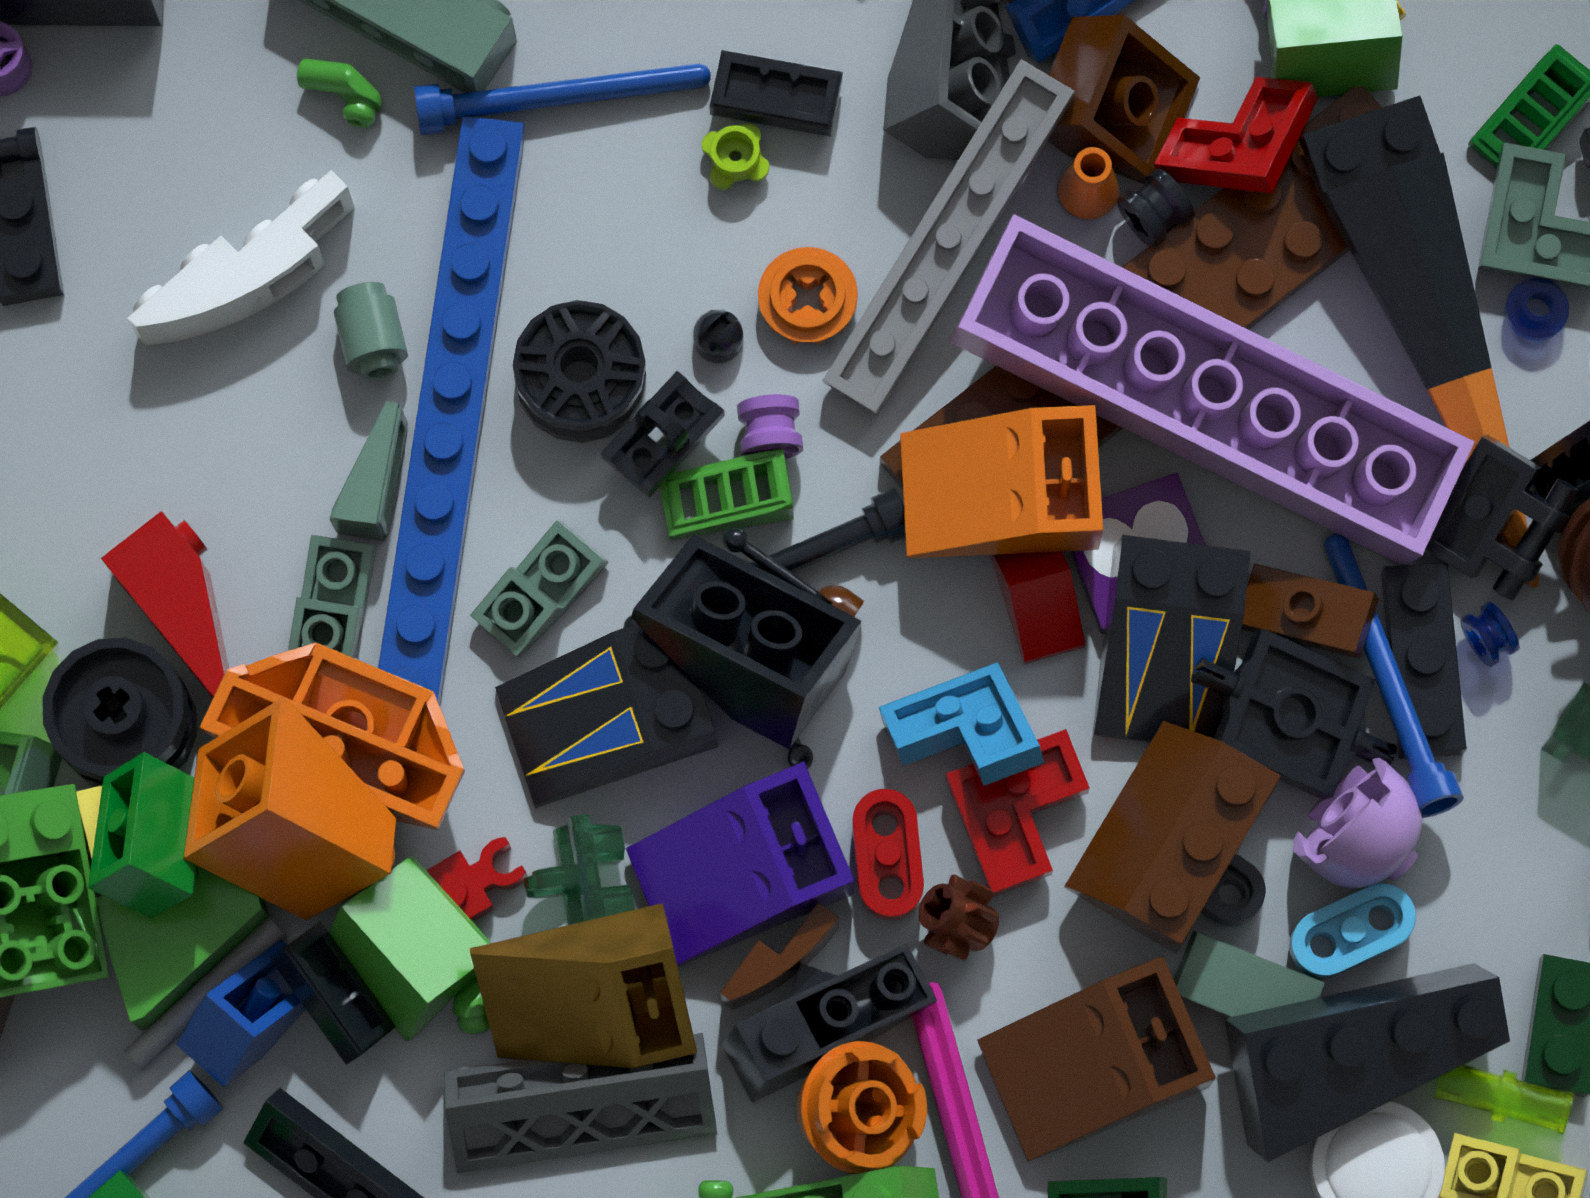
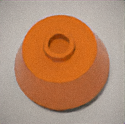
(861, 1107)

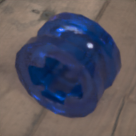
(1490, 634)

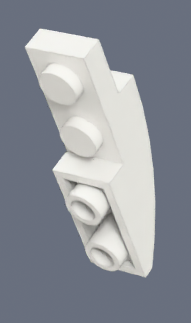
(227, 285)

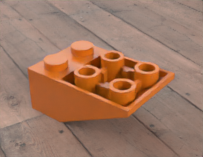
(1003, 484)

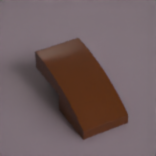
(767, 970)

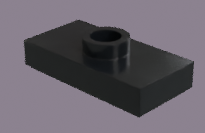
(776, 93)
(333, 993)

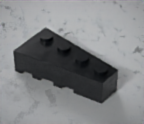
(1352, 1051)

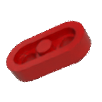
(888, 856)

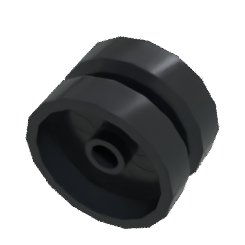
(99, 684)

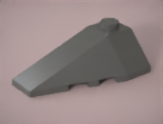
(946, 75)

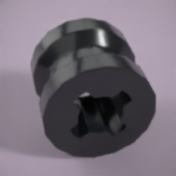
(1155, 207)

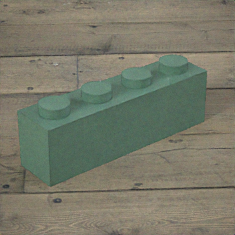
(447, 38)

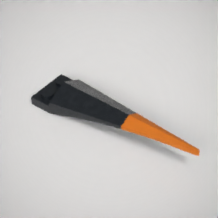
(1401, 223)

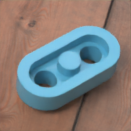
(1350, 931)

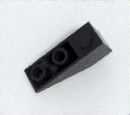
(858, 1005)

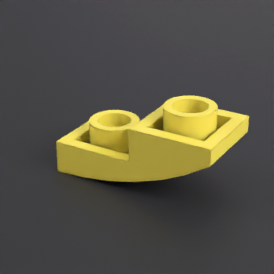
(1501, 1171)

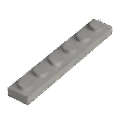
(949, 237)

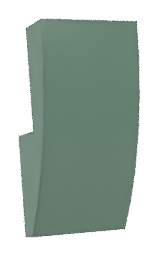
(539, 589)
(333, 594)
(1238, 980)

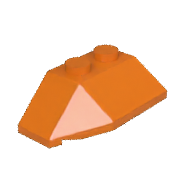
(370, 718)

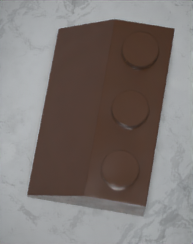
(1172, 833)

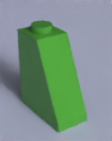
(172, 951)

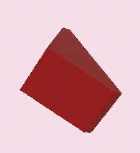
(1040, 603)

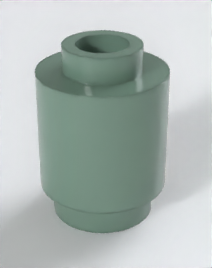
(370, 330)

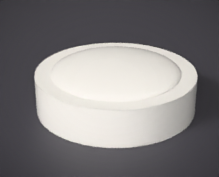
(1378, 1156)

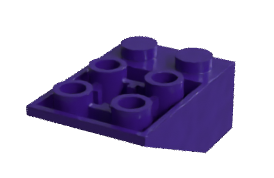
(743, 864)

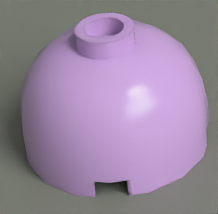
(1364, 829)

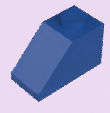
(241, 1019)

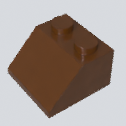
(1123, 90)

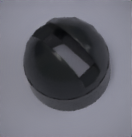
(726, 344)

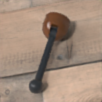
(736, 541)

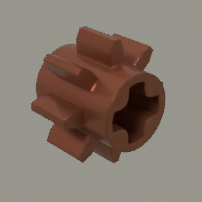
(958, 917)

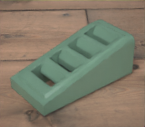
(370, 489)

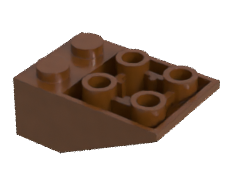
(1097, 1059)

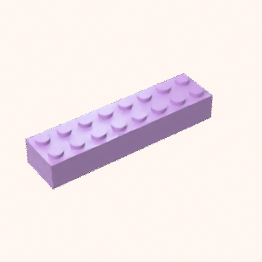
(1212, 392)

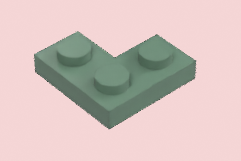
(1521, 222)

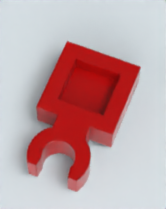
(470, 883)

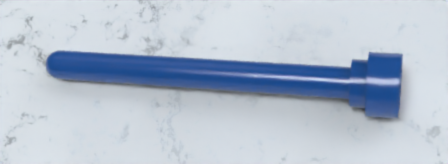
(442, 108)
(1430, 782)
(186, 1106)

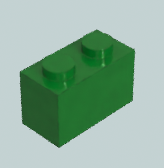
(143, 837)

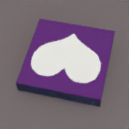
(1148, 511)

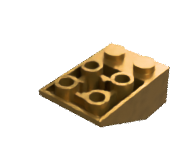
(587, 993)

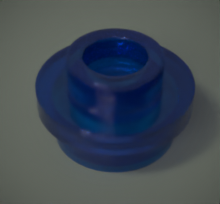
(1532, 326)

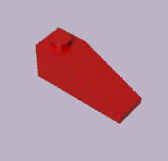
(175, 592)

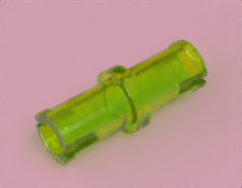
(1506, 1097)

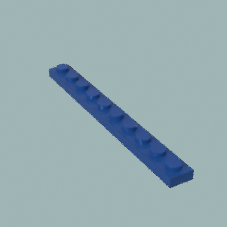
(452, 402)

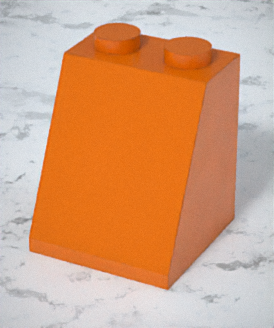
(286, 815)

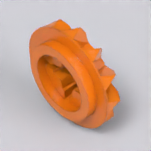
(807, 269)

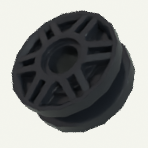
(574, 334)

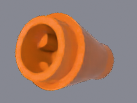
(1089, 185)

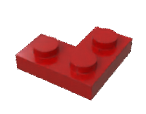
(1249, 150)
(1000, 813)

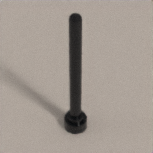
(879, 521)

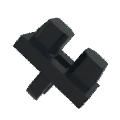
(682, 417)

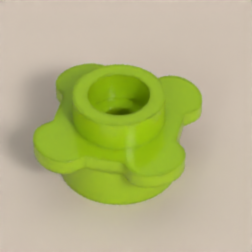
(731, 139)

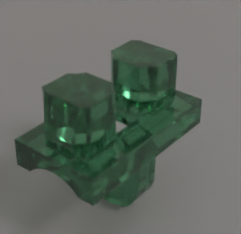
(579, 853)

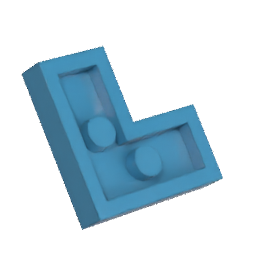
(966, 711)

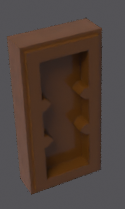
(1309, 610)

